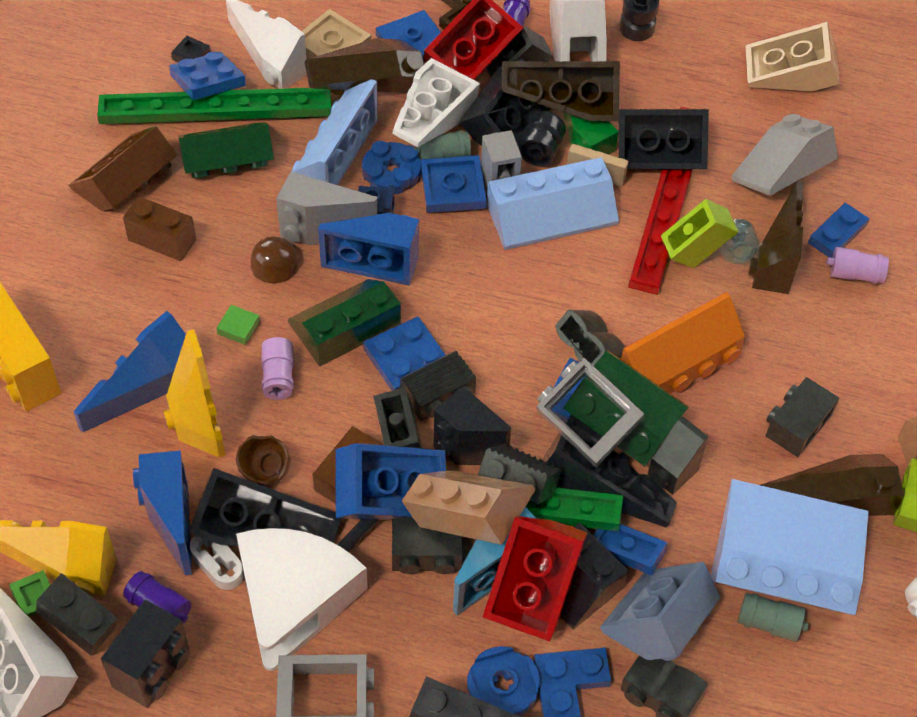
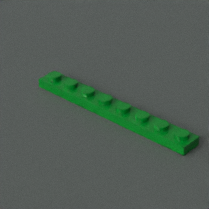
(220, 106)

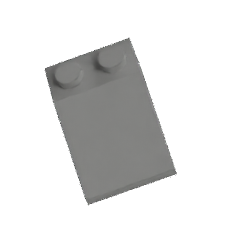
(787, 154)
(311, 202)

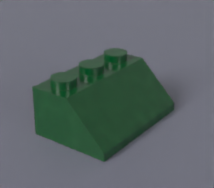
(226, 149)
(347, 320)
(601, 414)

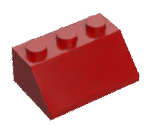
(474, 38)
(535, 576)

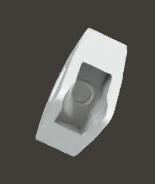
(578, 27)
(295, 587)

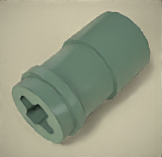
(446, 146)
(775, 617)

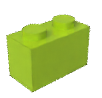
(699, 233)

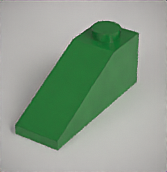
(591, 134)

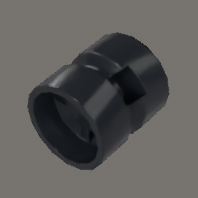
(638, 19)
(542, 138)

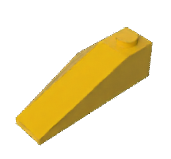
(191, 402)
(74, 549)

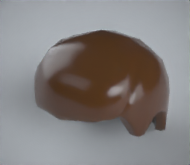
(273, 259)
(263, 460)

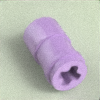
(856, 265)
(277, 367)

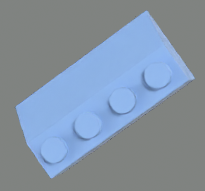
(341, 135)
(552, 203)

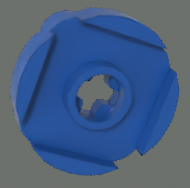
(391, 153)
(512, 666)

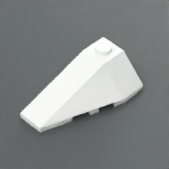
(434, 103)

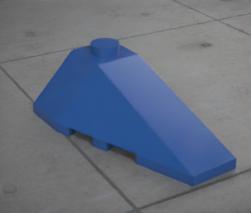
(138, 377)

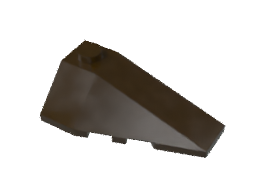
(380, 59)
(572, 87)
(781, 247)
(855, 481)

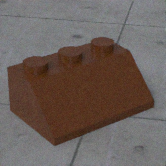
(125, 169)

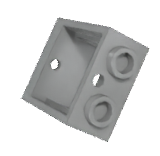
(571, 376)
(323, 664)

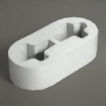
(211, 567)

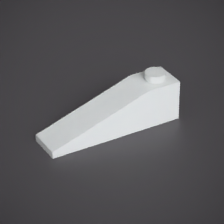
(272, 43)
(32, 667)

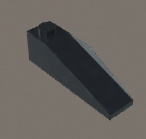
(238, 505)

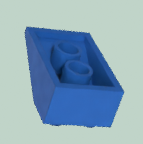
(372, 246)
(377, 478)
(165, 494)

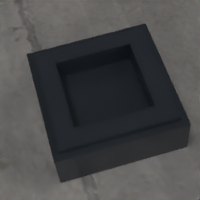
(190, 49)

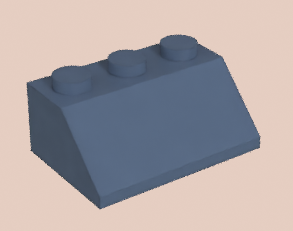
(663, 611)

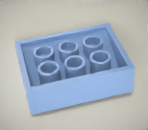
(791, 547)

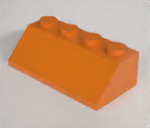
(689, 346)

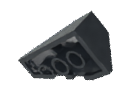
(614, 475)

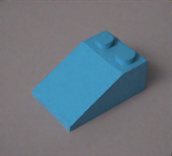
(478, 572)

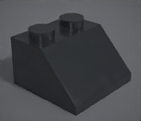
(467, 428)
(594, 583)

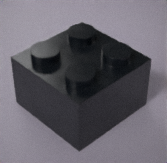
(146, 654)

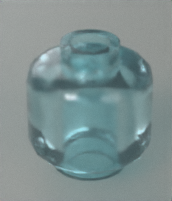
(742, 245)

